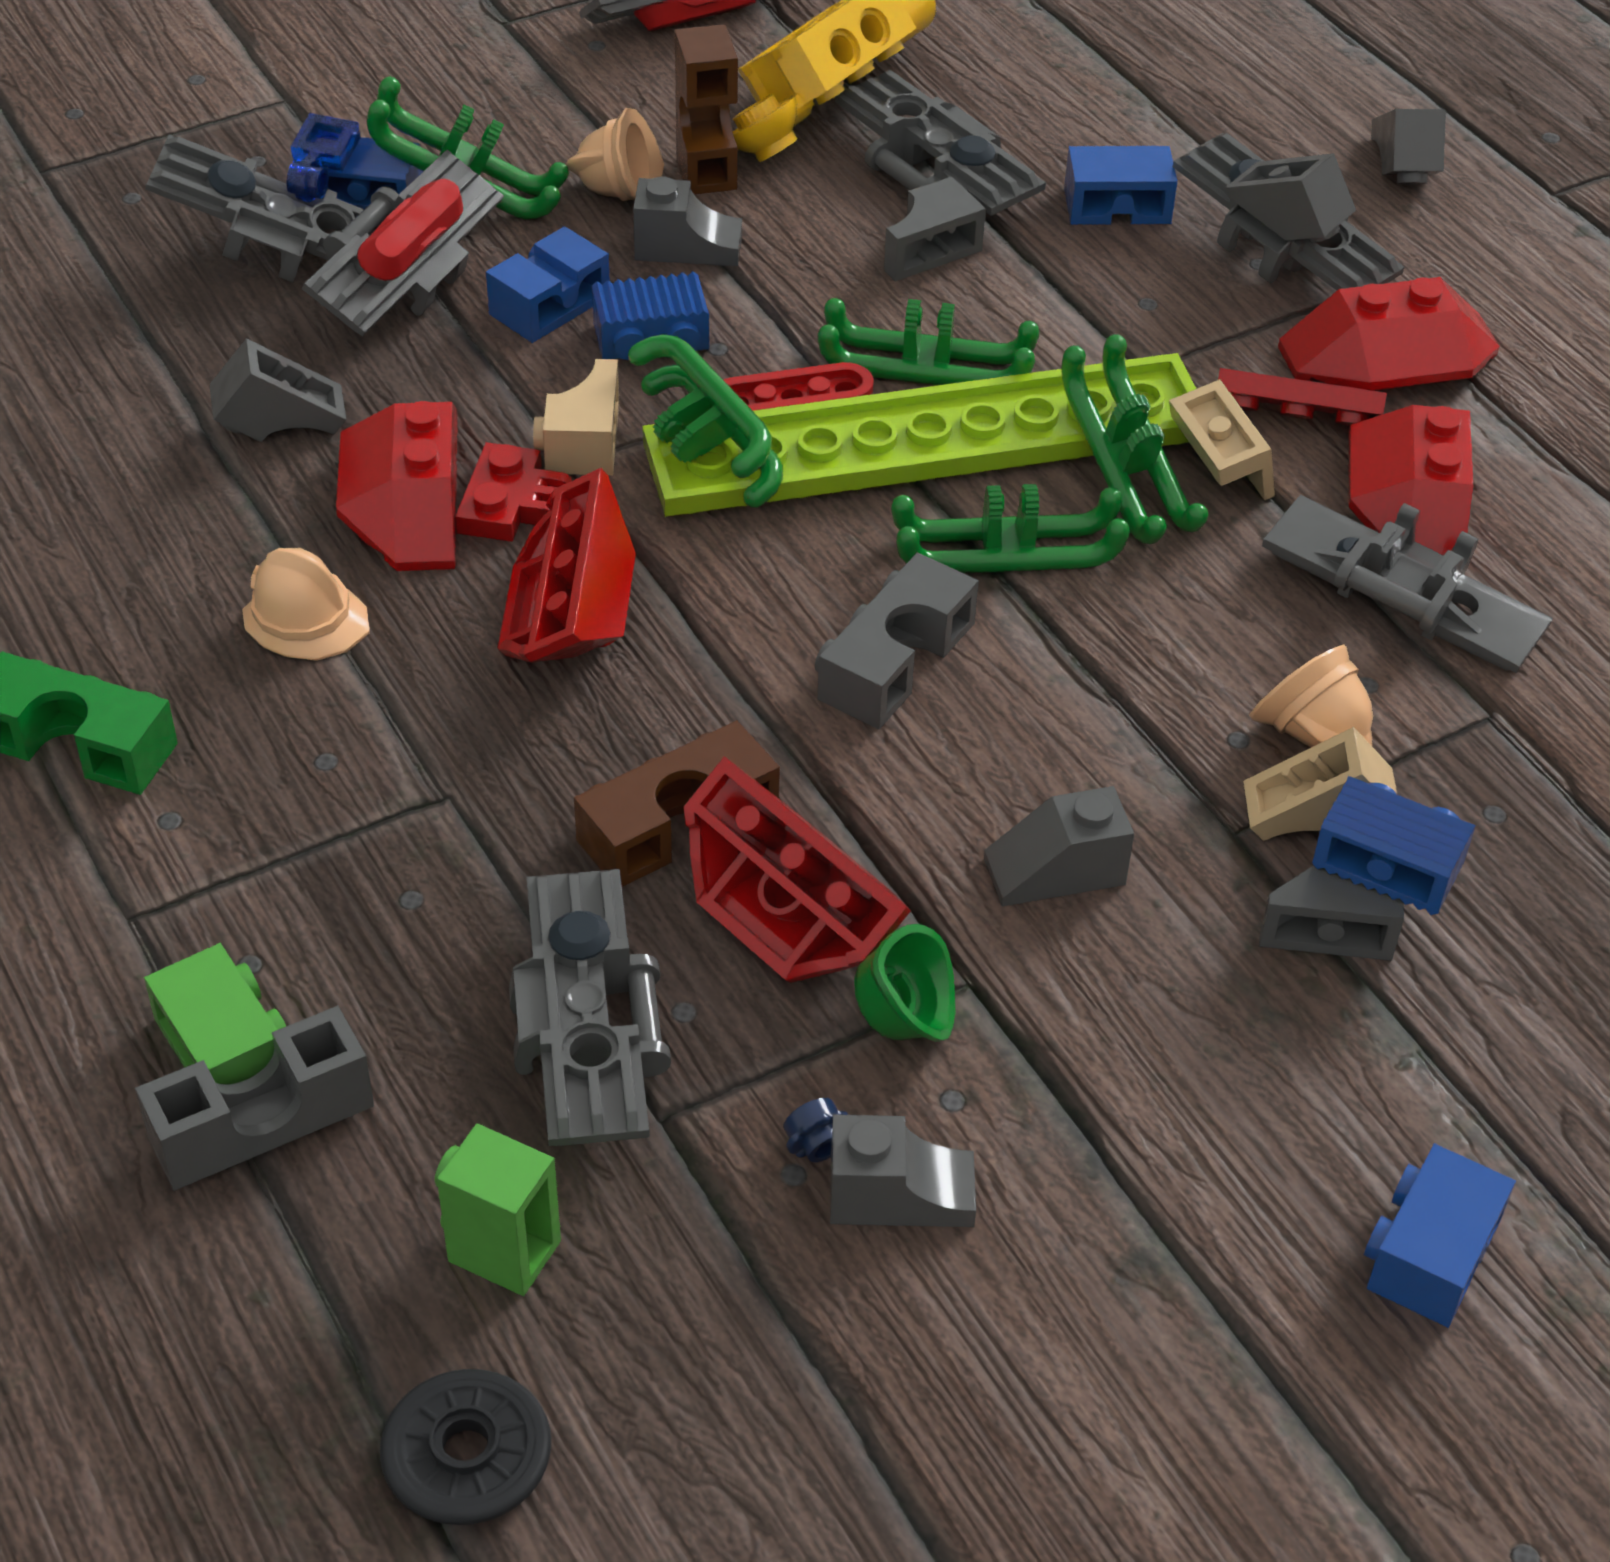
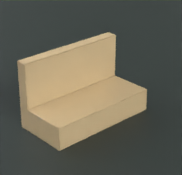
(1224, 437)

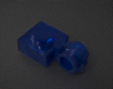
(320, 146)

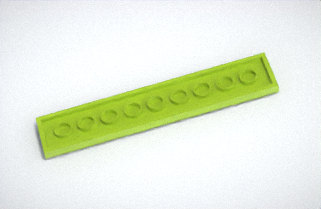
(915, 435)

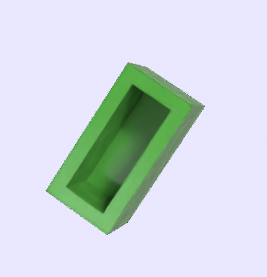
(214, 1014)
(498, 1208)

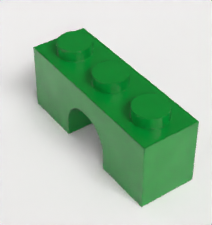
(117, 730)

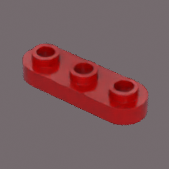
(802, 385)

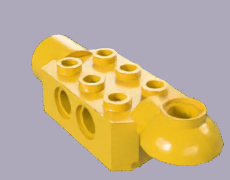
(816, 61)

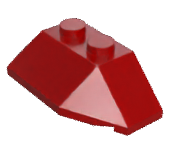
(1389, 337)
(1417, 460)
(402, 484)
(570, 576)
(782, 880)

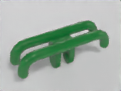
(477, 158)
(924, 355)
(707, 415)
(1128, 443)
(1012, 540)

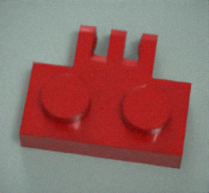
(506, 491)

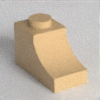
(581, 424)
(1304, 787)

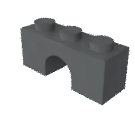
(870, 662)
(307, 1085)

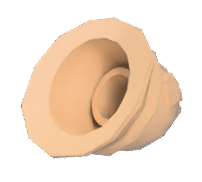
(617, 156)
(302, 607)
(1318, 700)

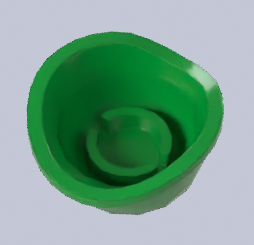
(908, 986)

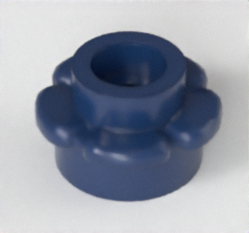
(811, 1129)

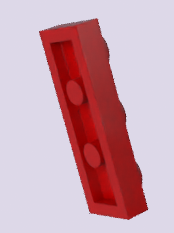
(1303, 397)

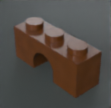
(704, 89)
(628, 817)

